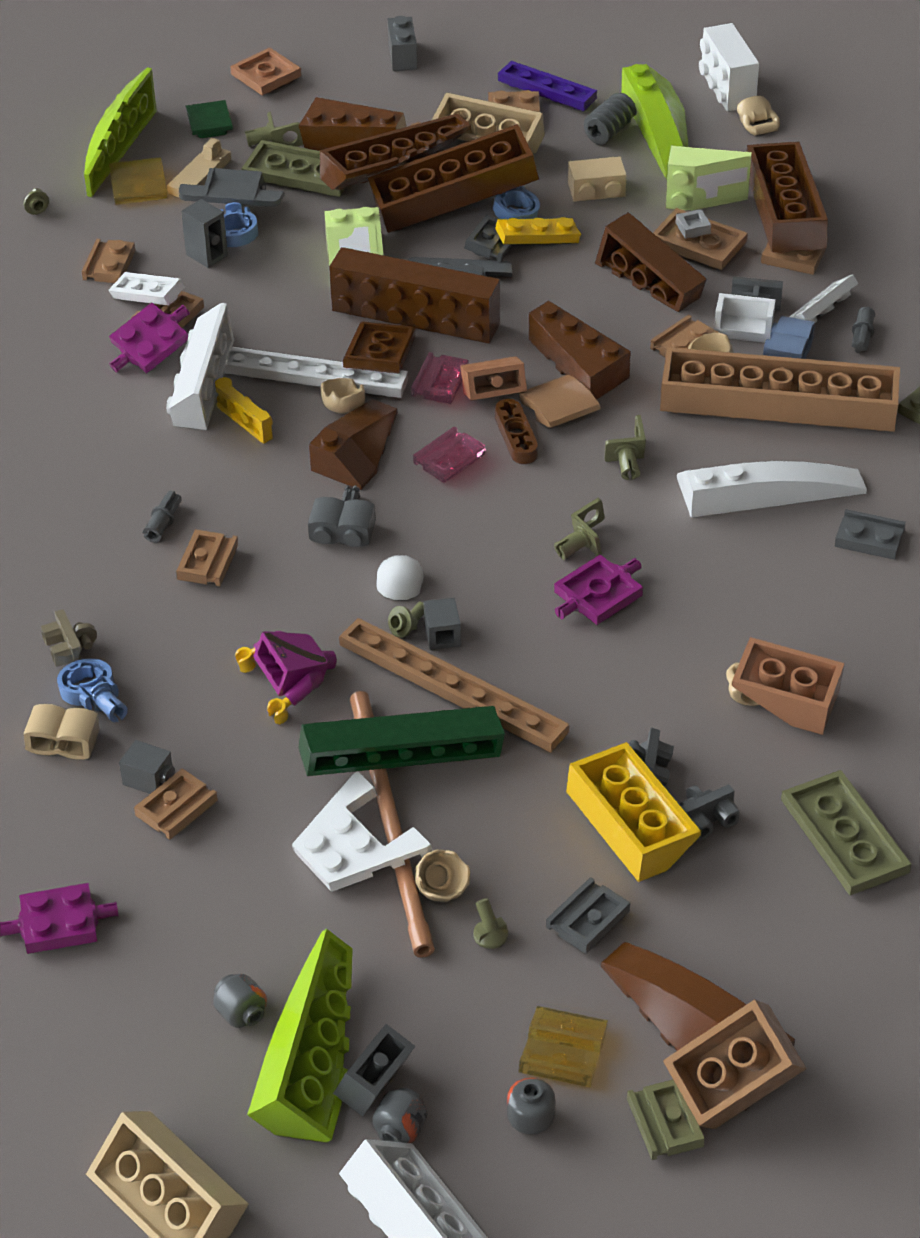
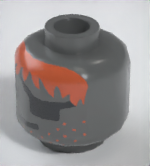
(239, 1000)
(531, 1105)
(400, 1116)

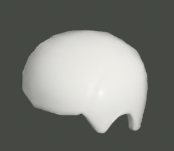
(400, 577)

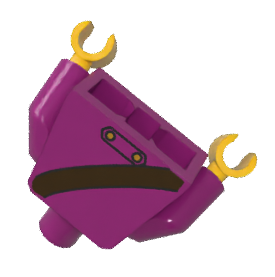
(290, 664)

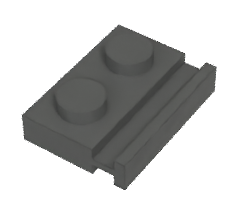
(486, 241)
(870, 534)
(588, 915)

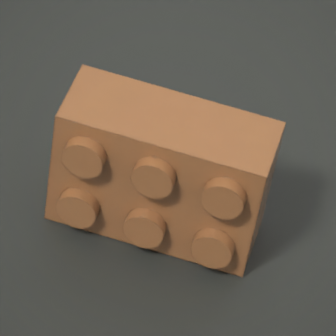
(734, 1064)

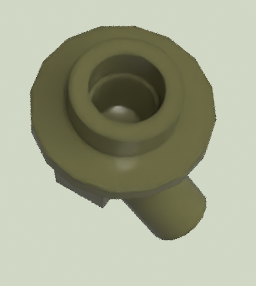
(36, 201)
(402, 620)
(491, 931)

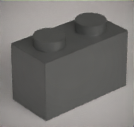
(402, 43)
(204, 233)
(374, 1069)

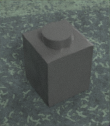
(442, 623)
(146, 767)

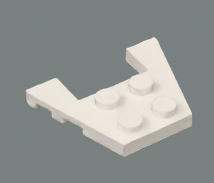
(342, 849)

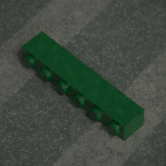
(400, 740)

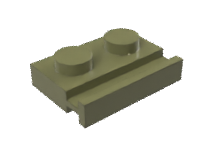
(665, 1119)

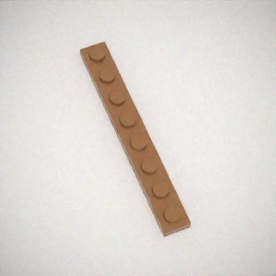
(453, 683)

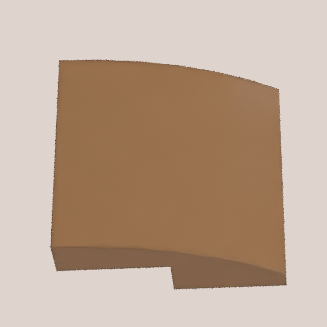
(559, 401)

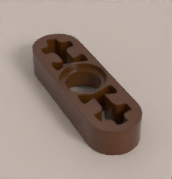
(514, 440)

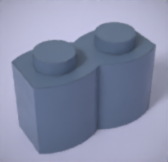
(790, 338)

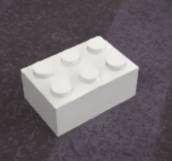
(728, 65)

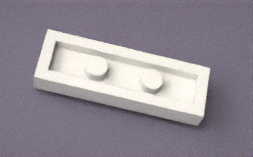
(147, 288)
(824, 301)

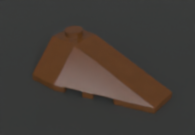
(353, 444)

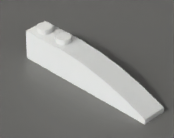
(765, 485)

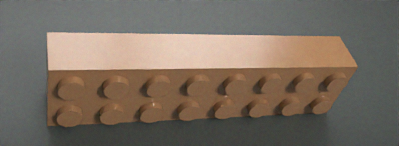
(780, 389)

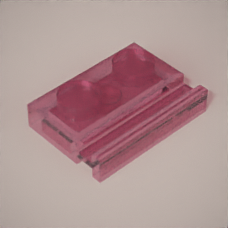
(439, 378)
(449, 454)

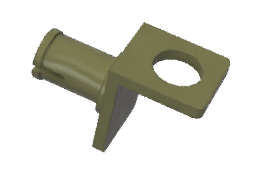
(273, 134)
(627, 451)
(583, 534)

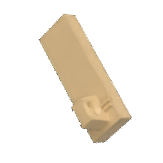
(197, 170)

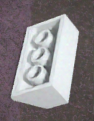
(200, 368)
(405, 1193)

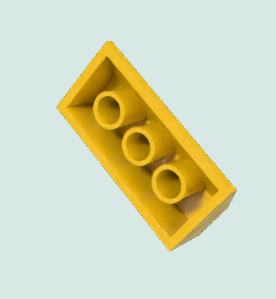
(631, 810)

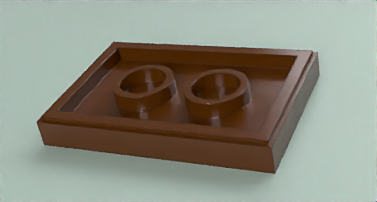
(379, 347)

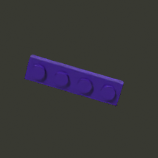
(548, 85)

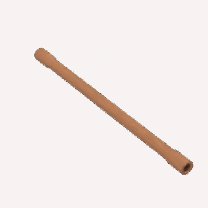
(417, 925)

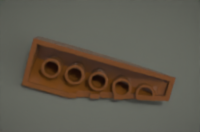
(369, 156)
(670, 994)

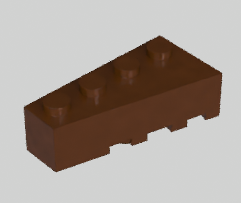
(338, 122)
(650, 263)
(579, 349)

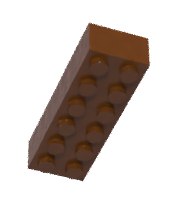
(453, 178)
(787, 198)
(415, 294)

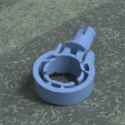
(517, 197)
(237, 220)
(99, 692)

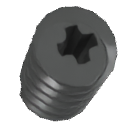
(609, 118)

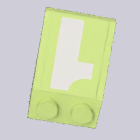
(706, 177)
(354, 230)

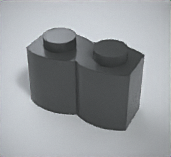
(341, 521)

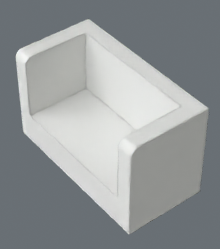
(744, 317)

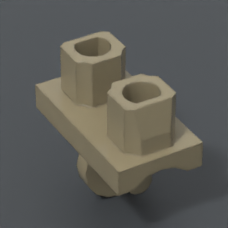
(72, 639)

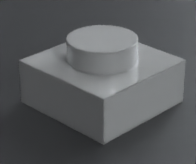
(693, 224)

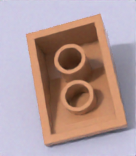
(789, 683)

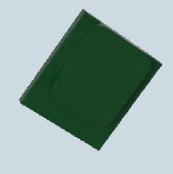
(209, 119)

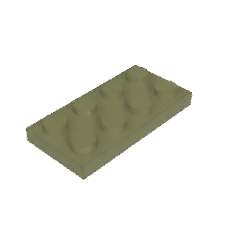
(289, 167)
(845, 832)

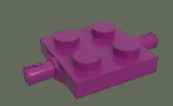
(149, 338)
(598, 589)
(58, 918)

